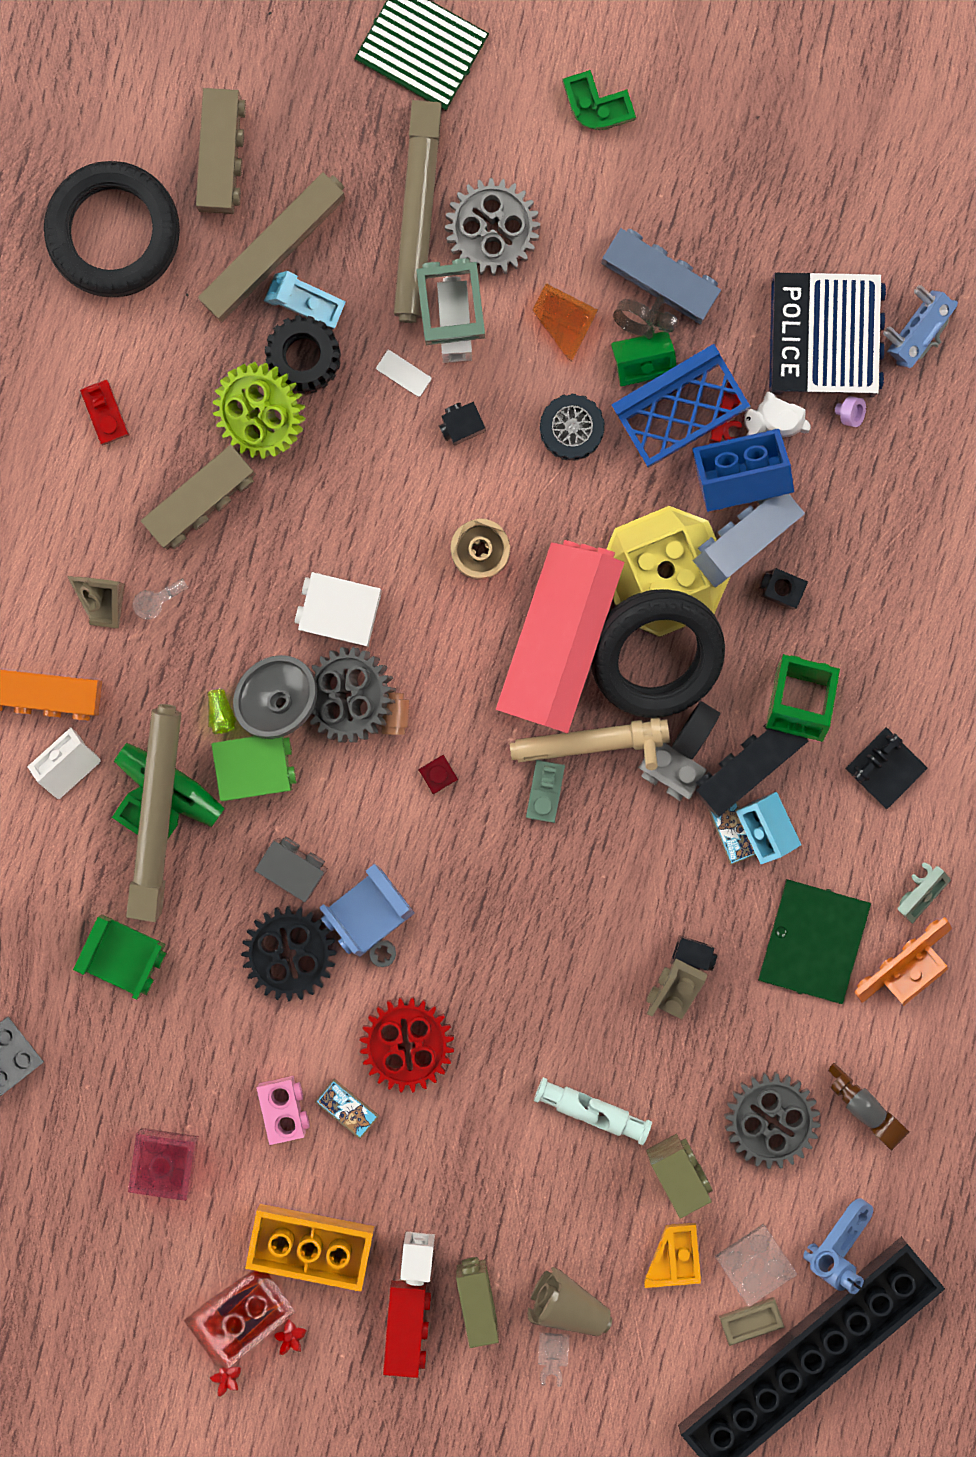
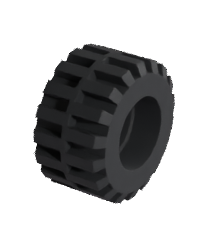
(304, 329)

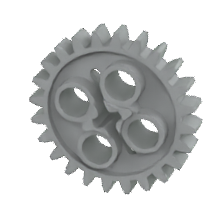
(511, 208)

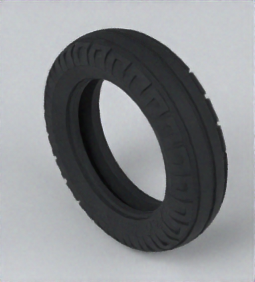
(74, 192)
(684, 691)

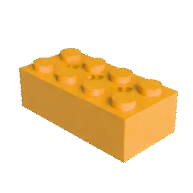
(315, 1266)

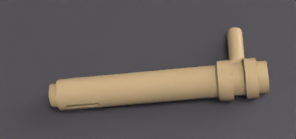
(636, 735)

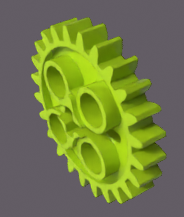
(277, 396)

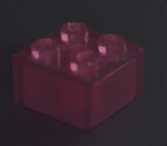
(163, 1164)

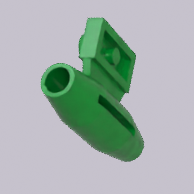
(187, 798)

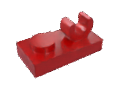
(728, 402)
(104, 412)

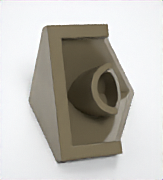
(100, 599)

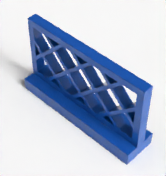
(674, 381)

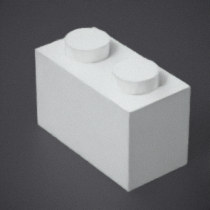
(417, 1258)

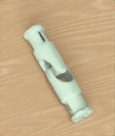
(573, 1102)

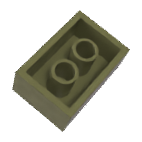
(680, 1175)

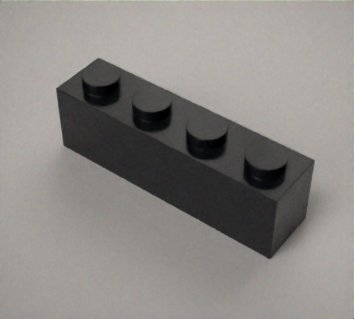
(747, 769)

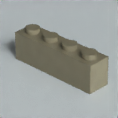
(219, 151)
(198, 498)

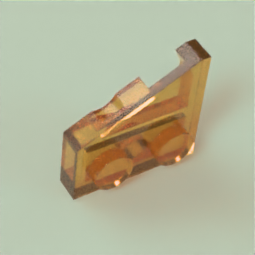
(564, 319)

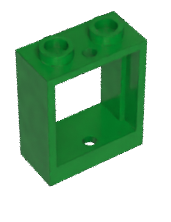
(797, 720)

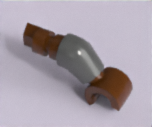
(868, 1109)

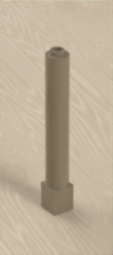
(417, 206)
(148, 886)

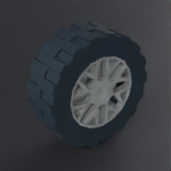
(572, 427)

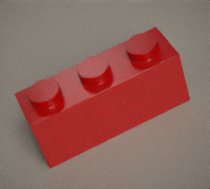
(406, 1329)

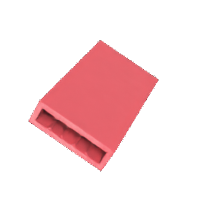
(560, 634)

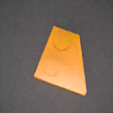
(675, 1258)

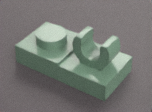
(545, 791)
(915, 902)

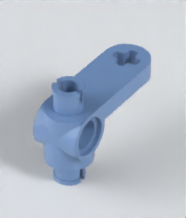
(837, 1245)

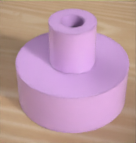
(851, 411)

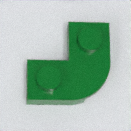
(594, 111)

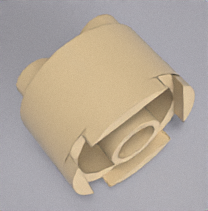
(472, 534)

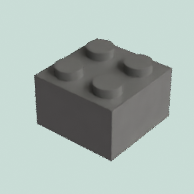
(292, 868)

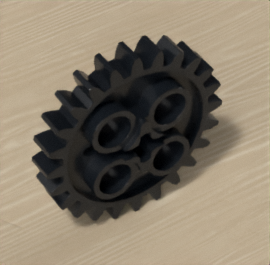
(262, 959)

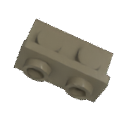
(676, 989)

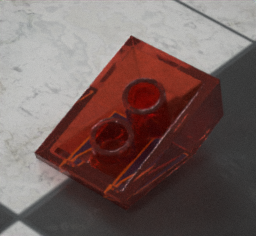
(239, 1317)

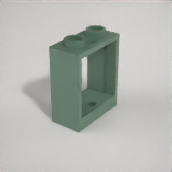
(455, 332)

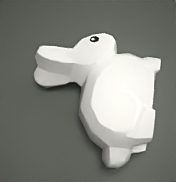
(776, 414)

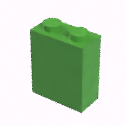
(253, 767)

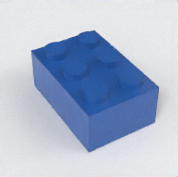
(743, 470)

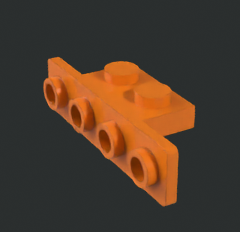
(911, 969)

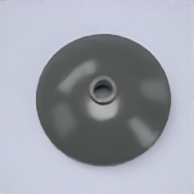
(266, 688)

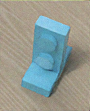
(304, 299)

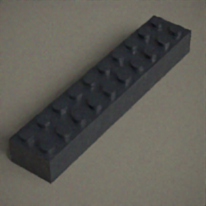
(812, 1356)

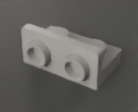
(674, 771)

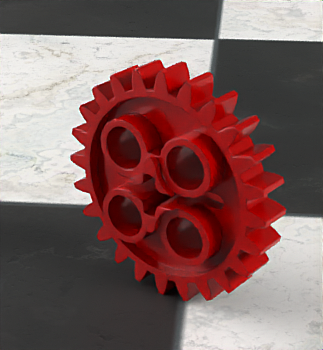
(380, 1048)

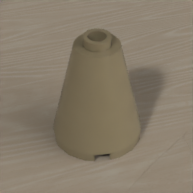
(567, 1306)

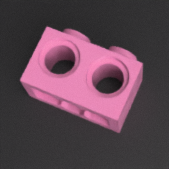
(275, 1110)

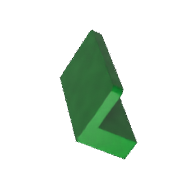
(643, 358)

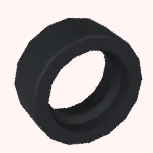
(696, 730)

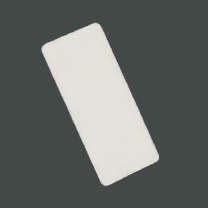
(403, 373)

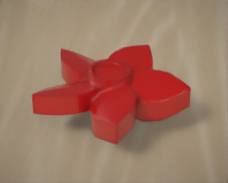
(290, 1337)
(226, 1379)

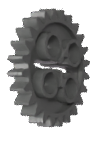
(373, 691)
(787, 1099)

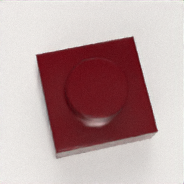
(438, 774)

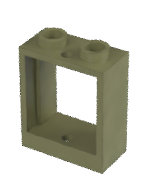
(477, 1302)

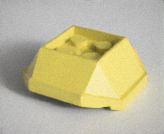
(659, 538)

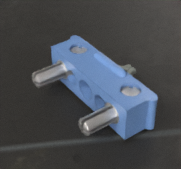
(921, 329)

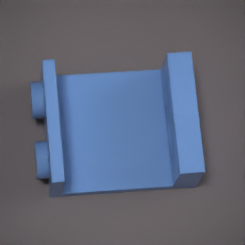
(367, 912)

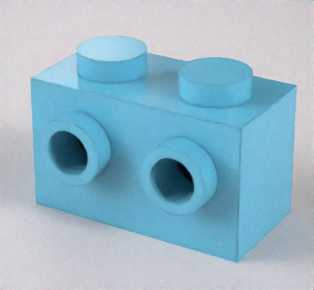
(768, 828)

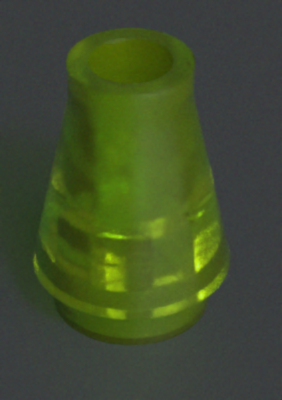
(220, 713)

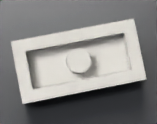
(63, 764)

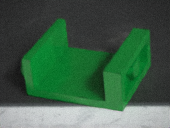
(121, 956)

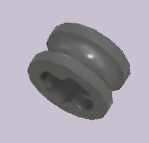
(391, 950)

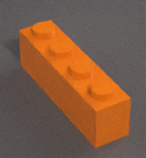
(50, 693)

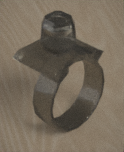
(654, 318)

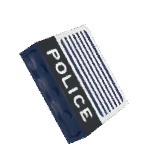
(826, 333)

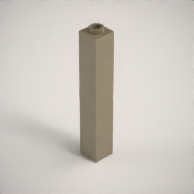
(273, 246)

